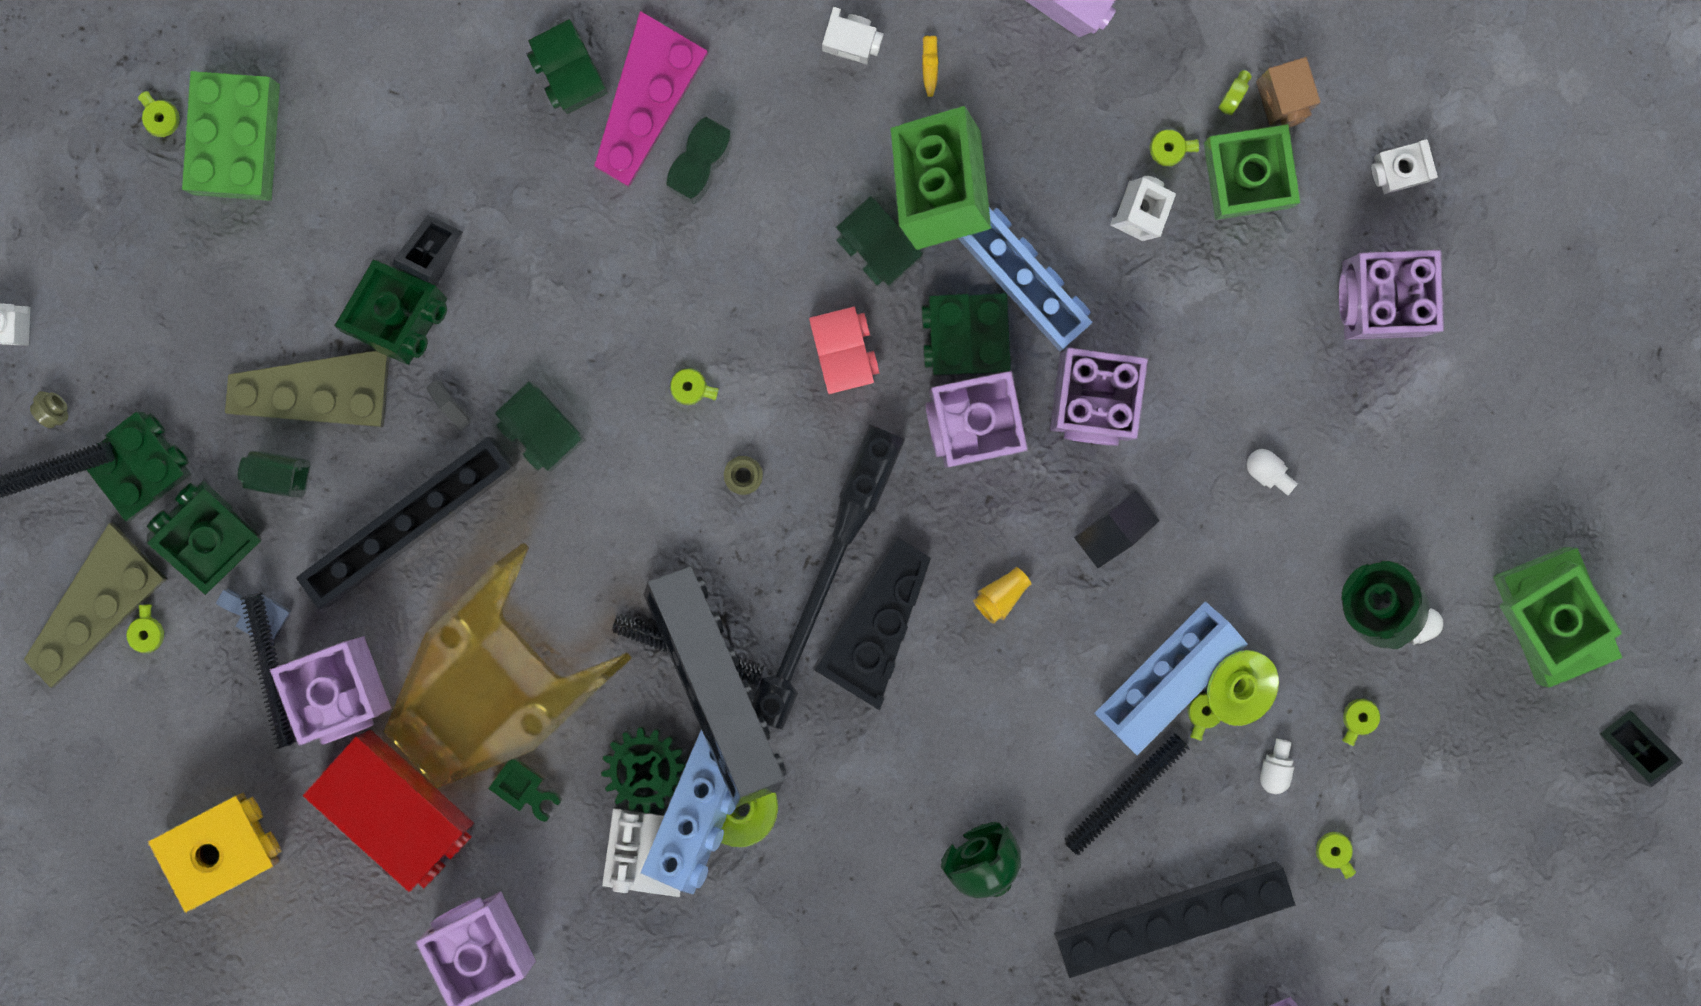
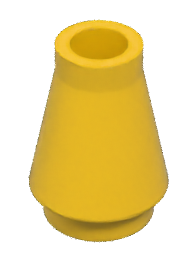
(1000, 596)

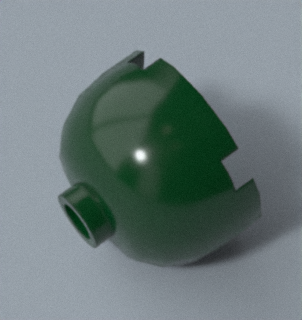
(984, 863)

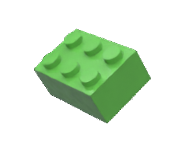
(231, 136)
(940, 178)
(1522, 576)

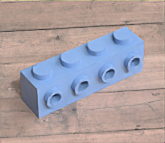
(1027, 282)
(1170, 678)
(691, 824)

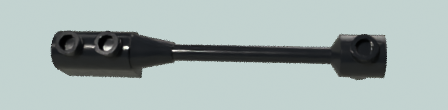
(857, 502)

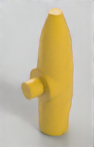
(930, 64)

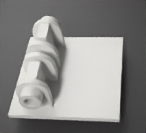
(627, 851)

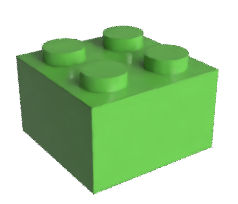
(1251, 172)
(1560, 619)

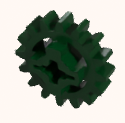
(630, 756)

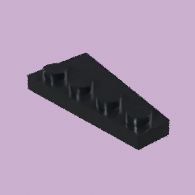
(870, 635)

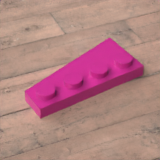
(649, 90)

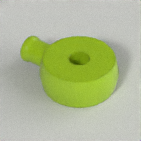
(1235, 93)
(153, 110)
(1178, 145)
(698, 390)
(151, 626)
(1200, 720)
(1357, 727)
(1340, 858)

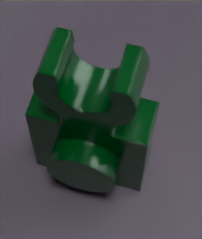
(519, 785)

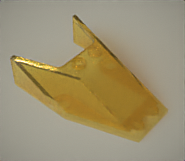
(481, 688)

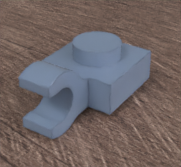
(276, 613)

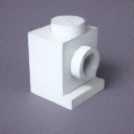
(851, 37)
(1420, 162)
(1156, 208)
(14, 324)

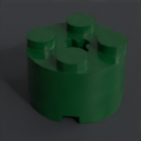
(1387, 583)

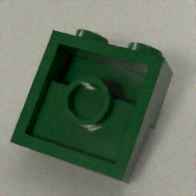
(393, 312)
(967, 334)
(142, 466)
(201, 536)

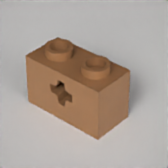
(1288, 93)

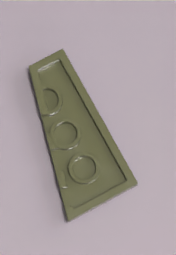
(323, 390)
(98, 600)

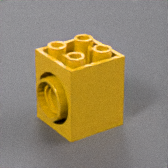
(240, 842)

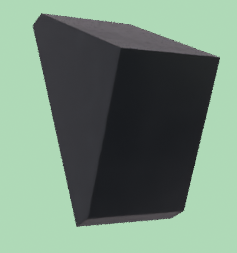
(429, 250)
(1117, 529)
(1640, 750)

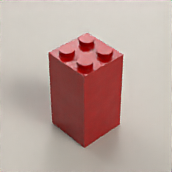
(390, 811)

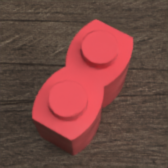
(842, 349)

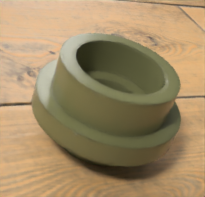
(49, 409)
(730, 475)

